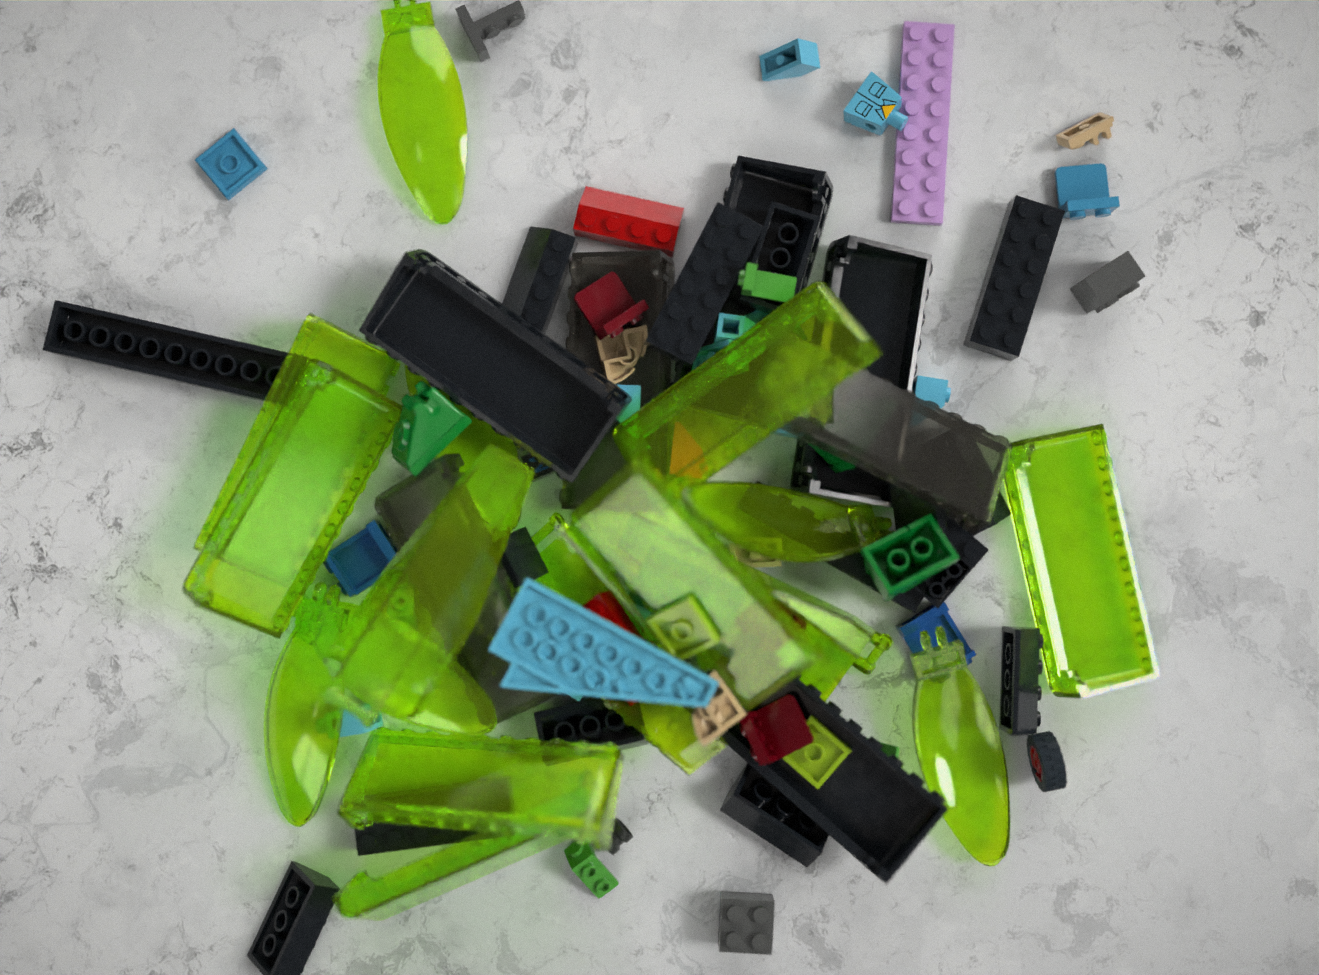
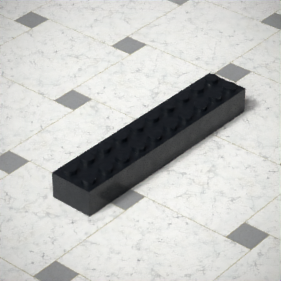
(162, 351)

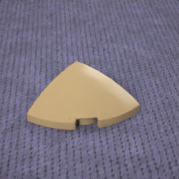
(621, 352)
(719, 714)

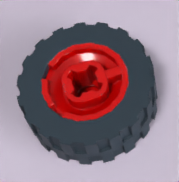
(1046, 761)

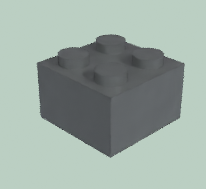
(1108, 284)
(746, 922)

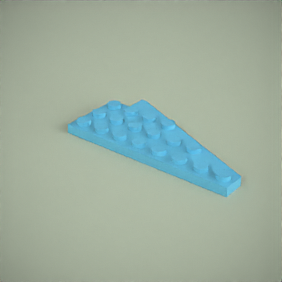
(576, 652)

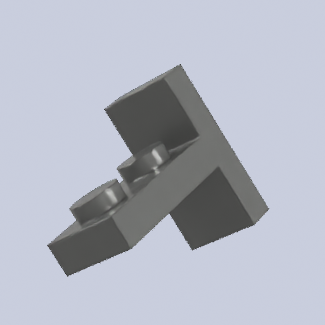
(490, 25)

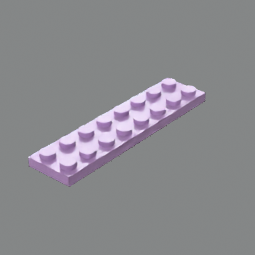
(924, 140)

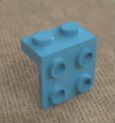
(1084, 191)

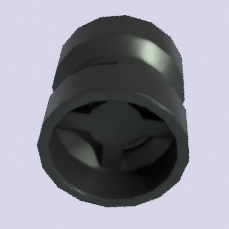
(620, 835)

